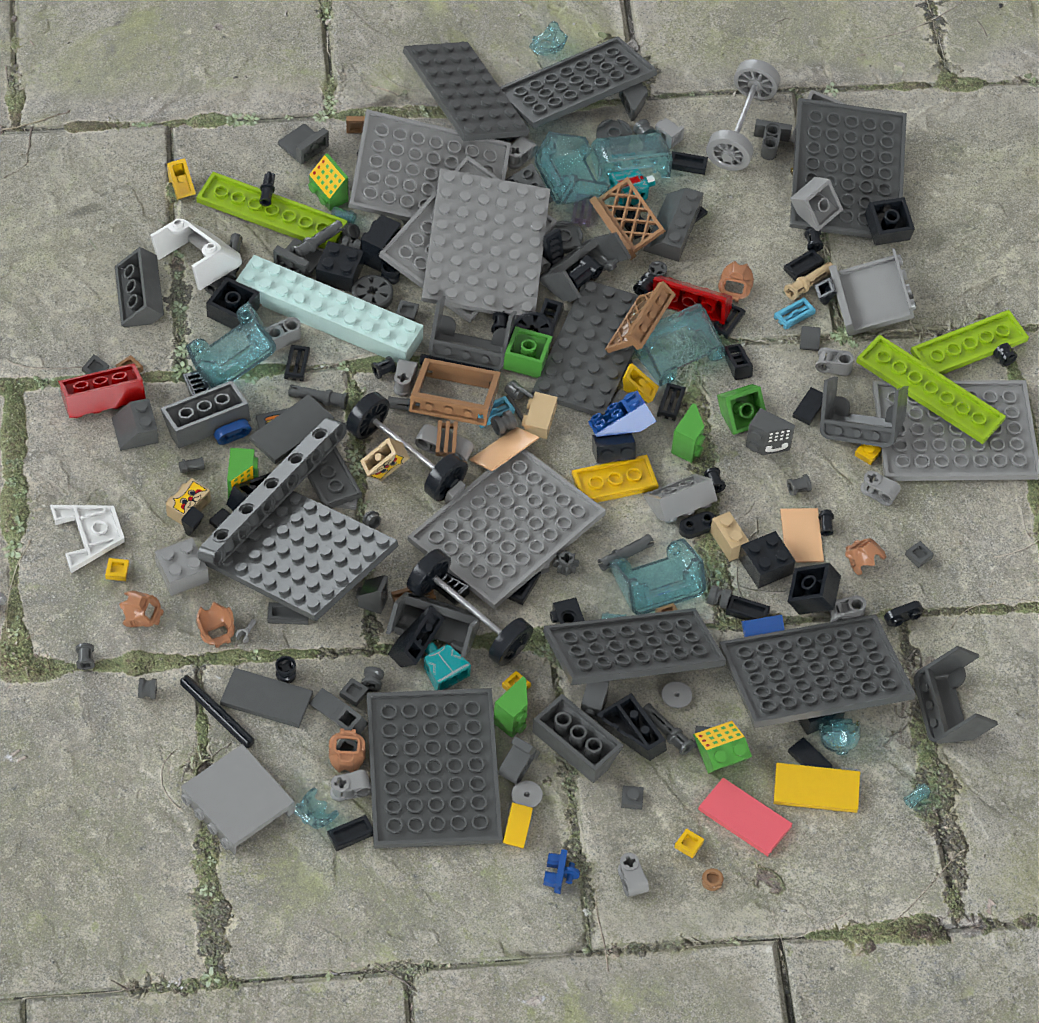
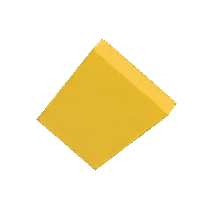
(616, 479)
(816, 787)

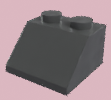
(135, 425)

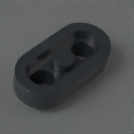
(698, 523)
(904, 613)

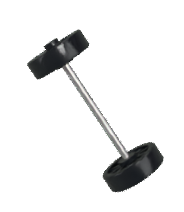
(369, 417)
(429, 574)

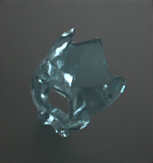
(552, 34)
(313, 811)

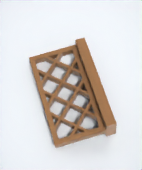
(612, 222)
(642, 319)

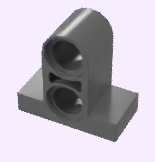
(771, 133)
(518, 760)

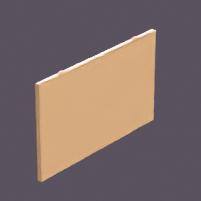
(504, 448)
(802, 534)

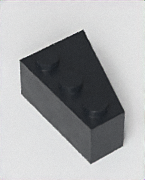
(633, 727)

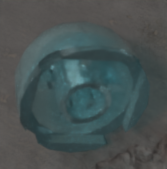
(840, 735)

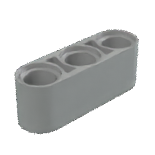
(285, 332)
(427, 440)

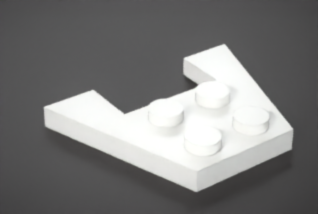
(97, 528)

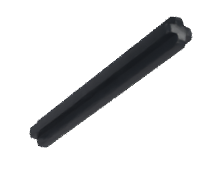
(217, 711)

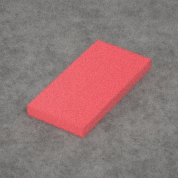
(745, 816)

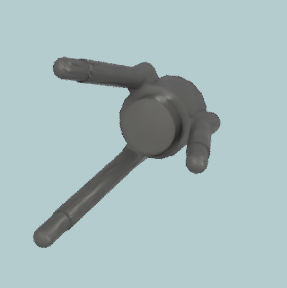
(516, 391)

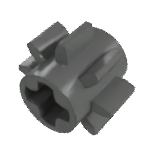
(566, 563)

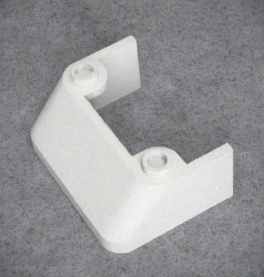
(218, 256)

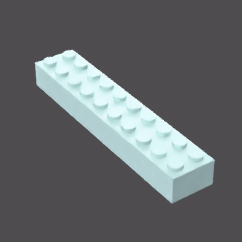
(332, 310)

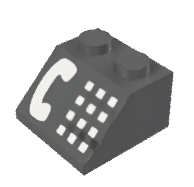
(769, 433)

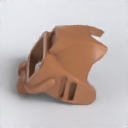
(739, 274)
(863, 553)
(135, 608)
(215, 618)
(347, 760)

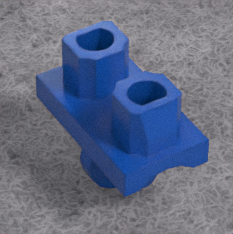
(556, 879)

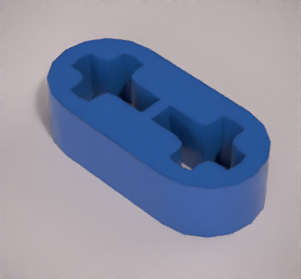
(232, 431)

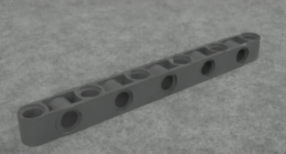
(272, 492)

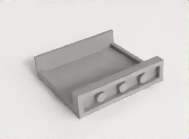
(873, 294)
(236, 798)

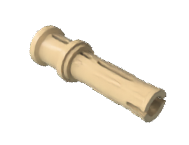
(803, 284)

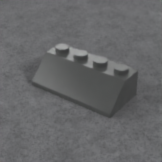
(678, 219)
(139, 289)
(204, 413)
(577, 738)

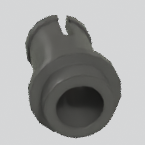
(191, 465)

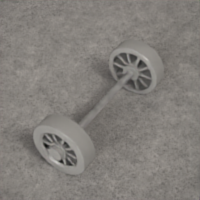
(730, 148)

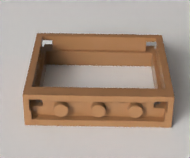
(453, 408)

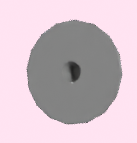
(677, 694)
(527, 794)

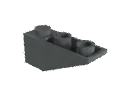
(338, 711)

